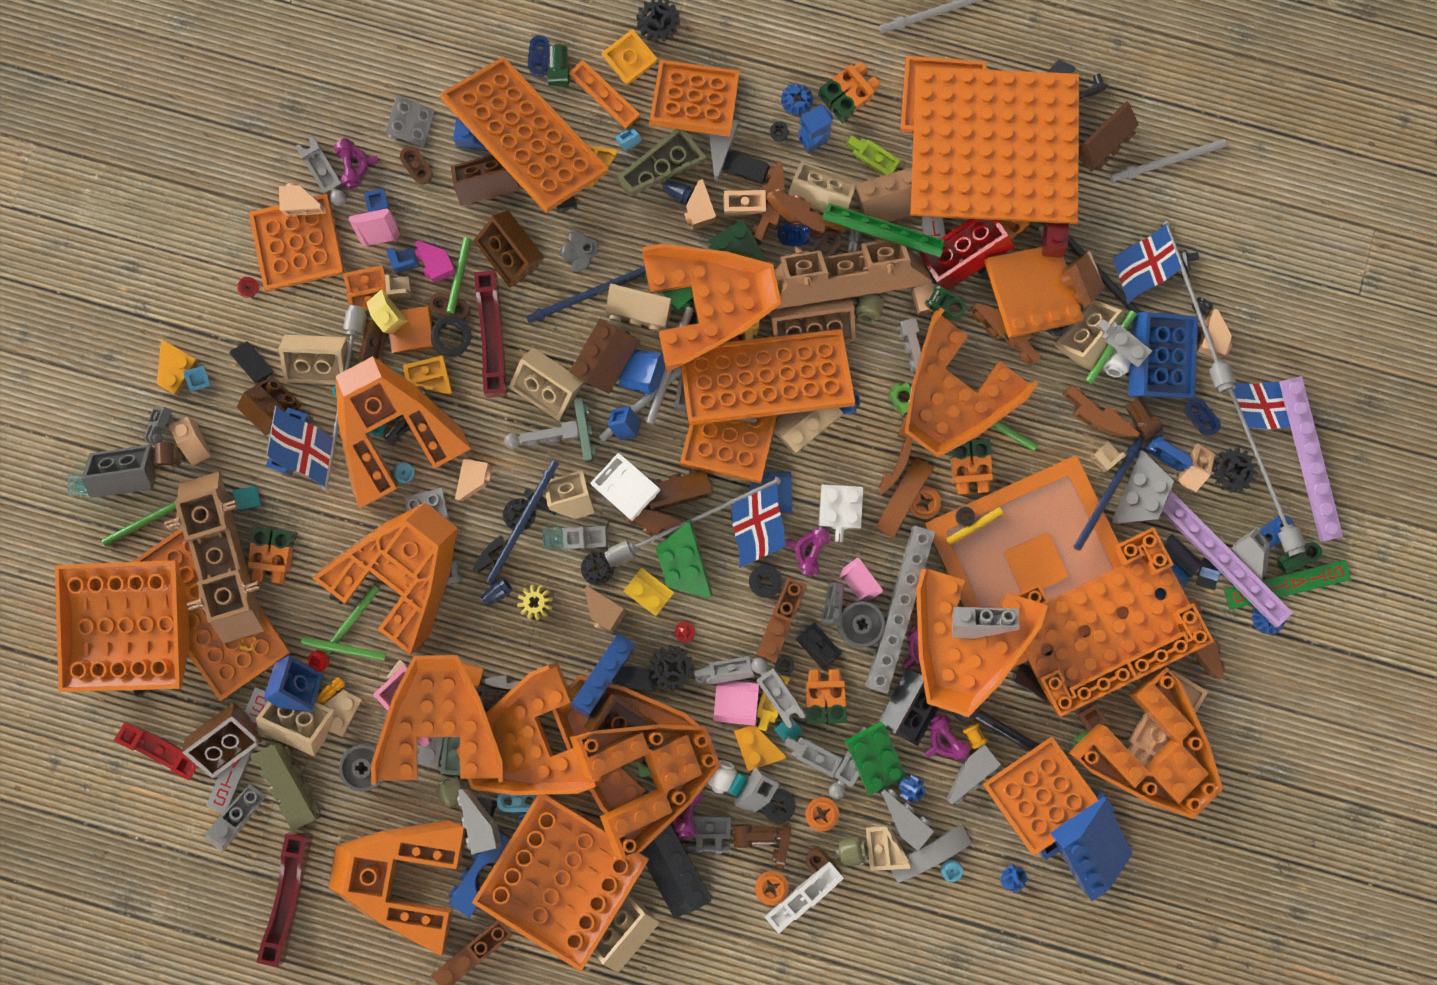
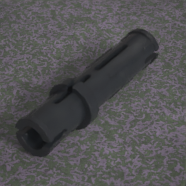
(399, 427)

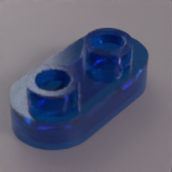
(538, 57)
(793, 234)
(1203, 415)

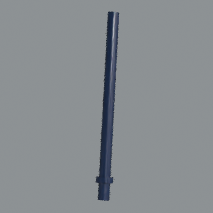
(541, 313)
(1132, 452)
(548, 475)

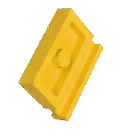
(648, 592)

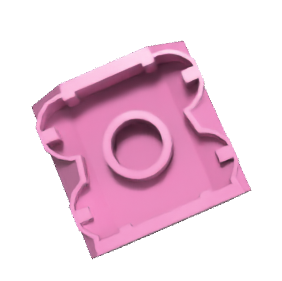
(375, 227)
(860, 581)
(736, 702)

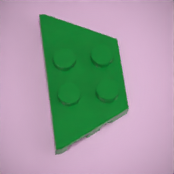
(683, 562)

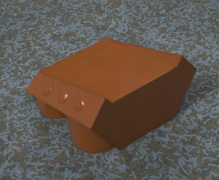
(1083, 279)

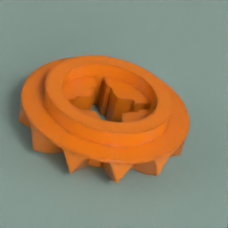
(933, 506)
(820, 824)
(768, 897)

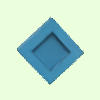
(628, 139)
(197, 378)

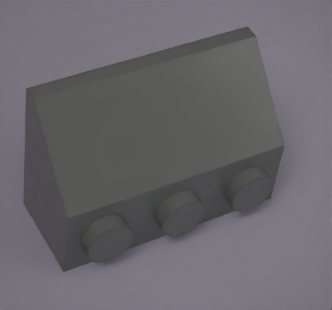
(119, 471)

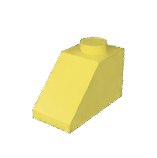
(385, 313)

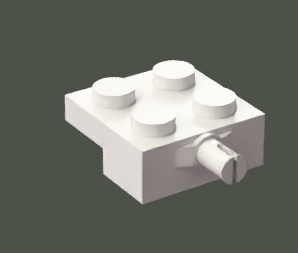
(840, 508)

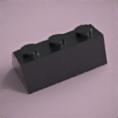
(908, 709)

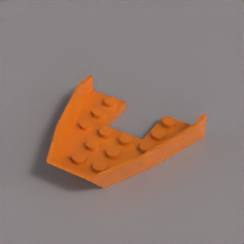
(727, 294)
(945, 409)
(409, 556)
(966, 670)
(435, 702)
(522, 743)
(618, 785)

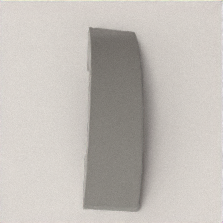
(934, 853)

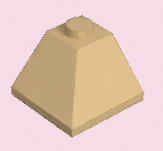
(570, 495)

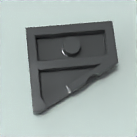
(833, 604)

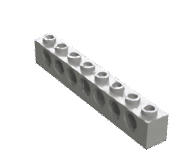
(900, 609)

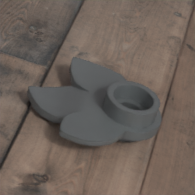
(576, 250)

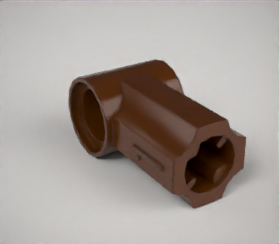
(1146, 423)
(168, 454)
(747, 835)

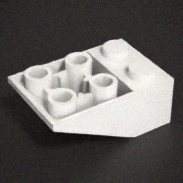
(625, 487)

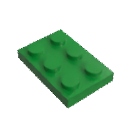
(875, 758)

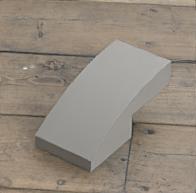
(585, 537)
(501, 682)

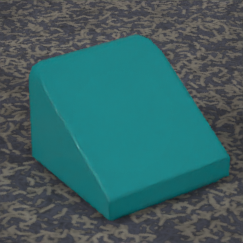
(247, 498)
(783, 731)
(738, 784)

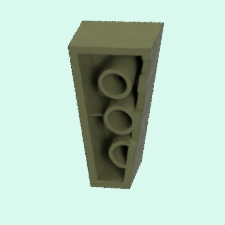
(665, 160)
(287, 785)

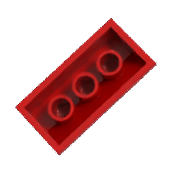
(966, 251)

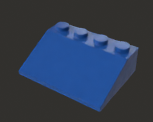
(1172, 363)
(1093, 848)

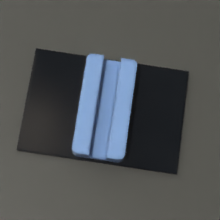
(1207, 575)

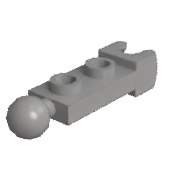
(322, 172)
(909, 331)
(568, 431)
(777, 692)
(845, 774)

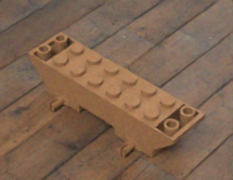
(876, 269)
(218, 558)

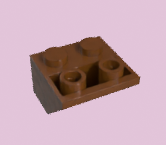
(260, 401)

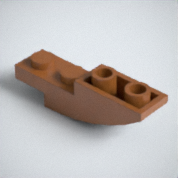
(797, 211)
(771, 216)
(994, 324)
(1106, 421)
(655, 522)
(781, 620)
(1208, 655)
(472, 954)

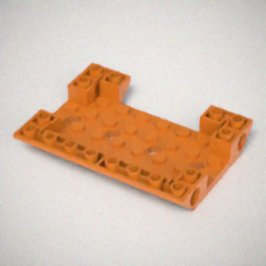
(1116, 648)

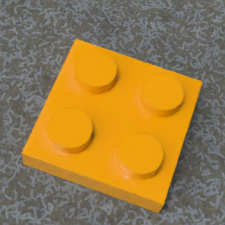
(629, 57)

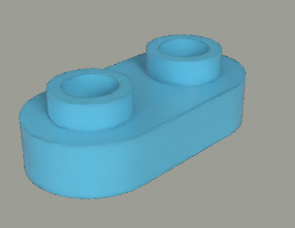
(518, 803)

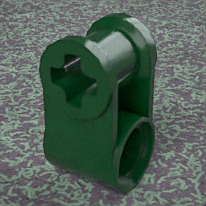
(945, 301)

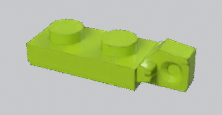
(873, 155)

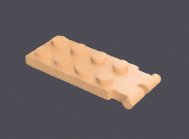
(1148, 737)

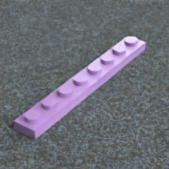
(1311, 459)
(1226, 561)

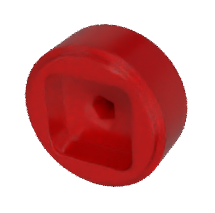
(247, 287)
(684, 632)
(318, 660)

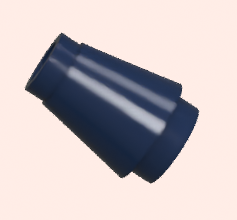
(678, 191)
(497, 591)

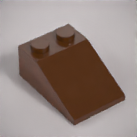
(615, 714)

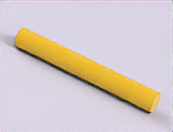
(974, 526)

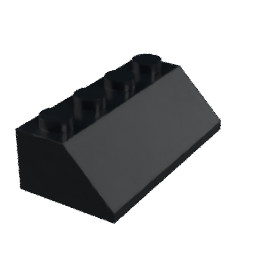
(675, 873)

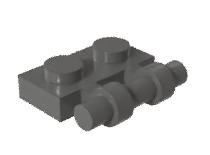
(158, 420)
(711, 827)

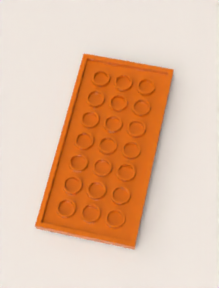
(524, 134)
(768, 377)
(220, 663)

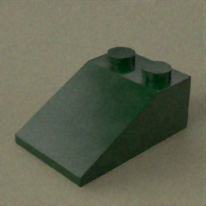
(737, 240)

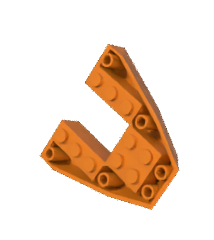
(373, 396)
(680, 766)
(1181, 773)
(366, 872)

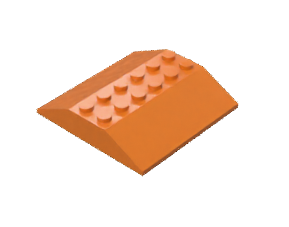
(121, 626)
(559, 881)

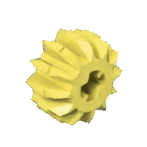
(542, 602)

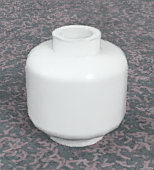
(1117, 365)
(723, 777)

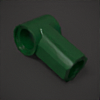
(558, 68)
(1289, 564)

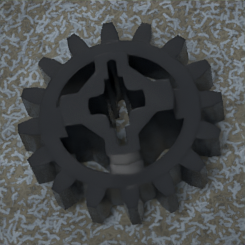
(649, 23)
(1236, 479)
(664, 661)

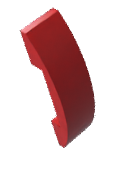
(156, 749)

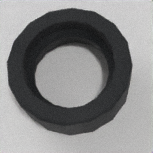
(455, 321)

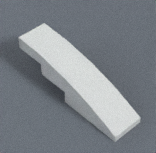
(804, 897)

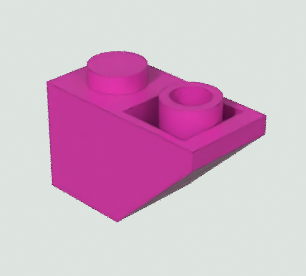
(436, 261)

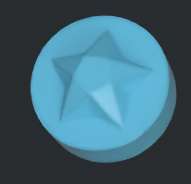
(403, 472)
(951, 870)

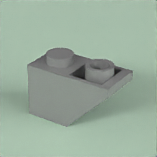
(1253, 552)
(757, 791)

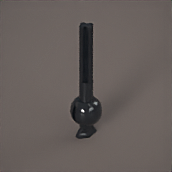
(998, 727)

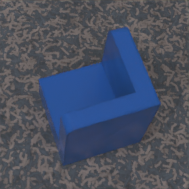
(402, 260)
(624, 423)

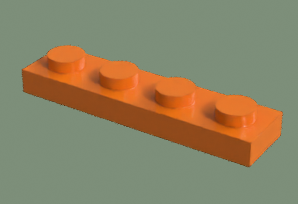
(604, 94)

